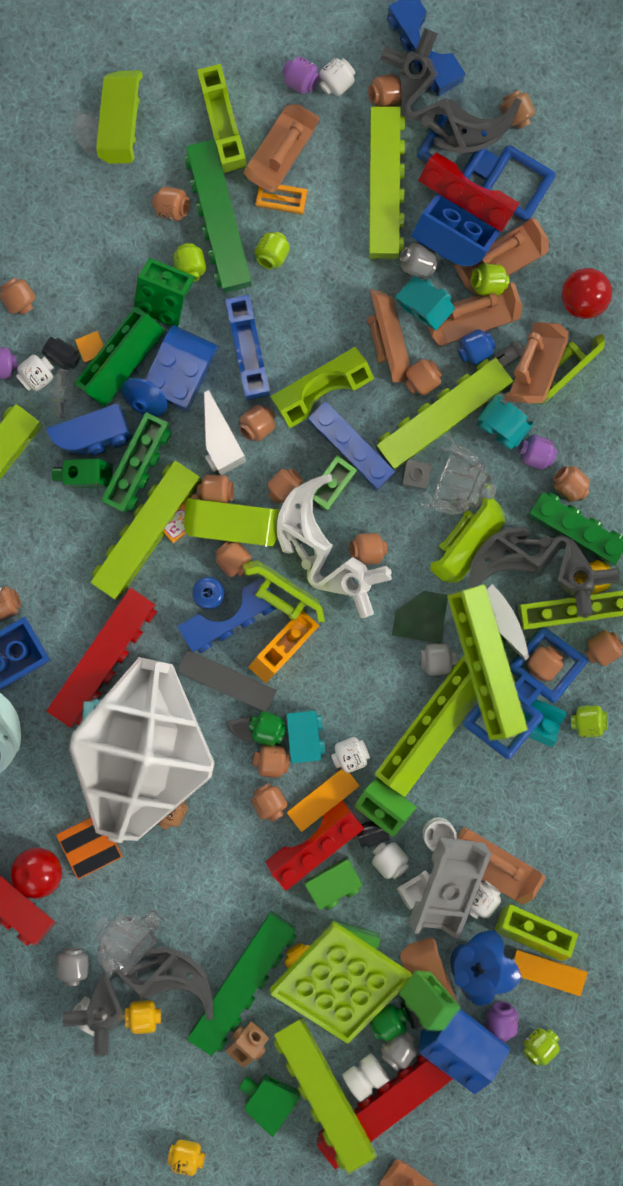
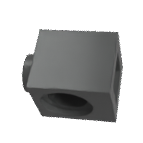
(416, 475)

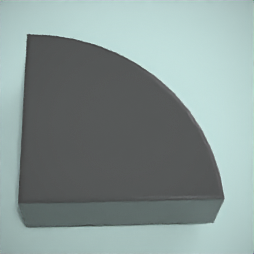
(239, 728)

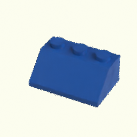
(465, 1051)

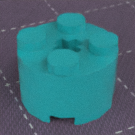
(505, 422)

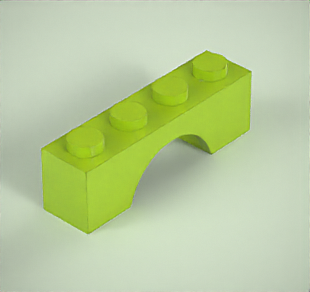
(222, 118)
(344, 372)

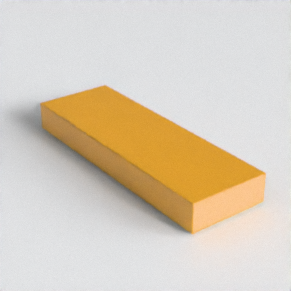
(322, 799)
(550, 972)

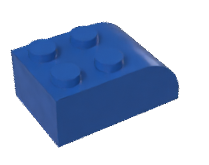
(454, 232)
(181, 366)
(92, 432)
(20, 652)

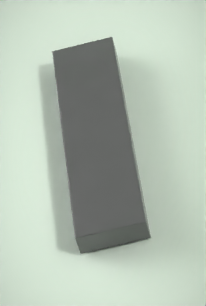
(226, 680)

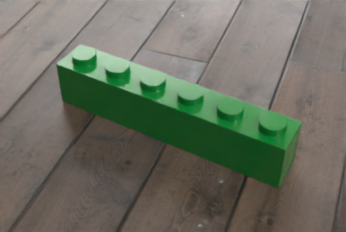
(218, 215)
(242, 982)

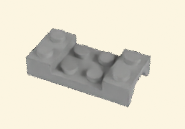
(451, 886)

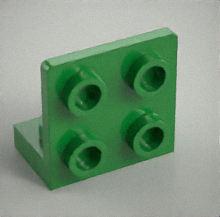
(162, 291)

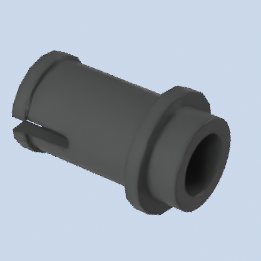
(510, 353)

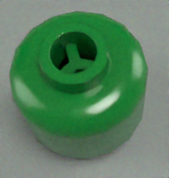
(267, 728)
(389, 1023)

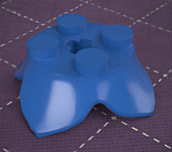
(499, 971)

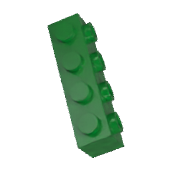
(119, 356)
(136, 462)
(586, 533)

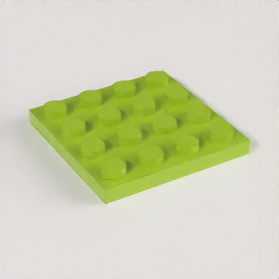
(340, 982)

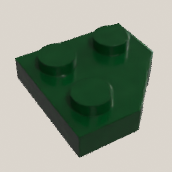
(422, 617)

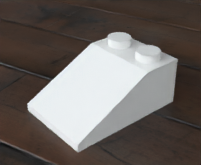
(220, 442)

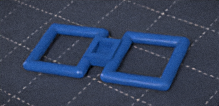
(490, 167)
(528, 690)

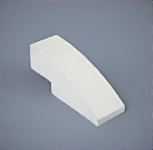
(507, 622)

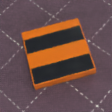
(87, 849)

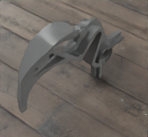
(415, 85)
(572, 566)
(106, 1000)

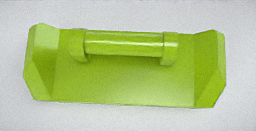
(118, 116)
(598, 344)
(231, 522)
(466, 540)
(271, 575)

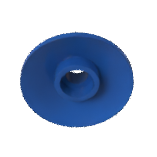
(144, 396)

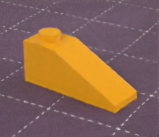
(283, 646)

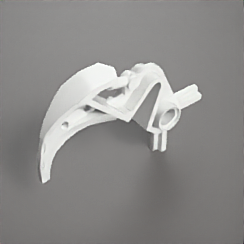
(338, 581)

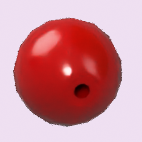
(586, 293)
(36, 873)

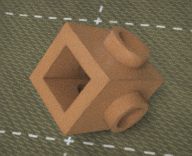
(247, 1044)

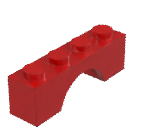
(447, 180)
(295, 862)

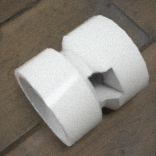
(437, 828)
(365, 1077)

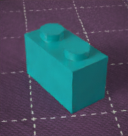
(425, 302)
(304, 736)

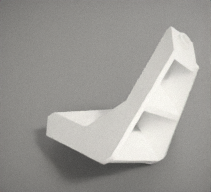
(140, 752)

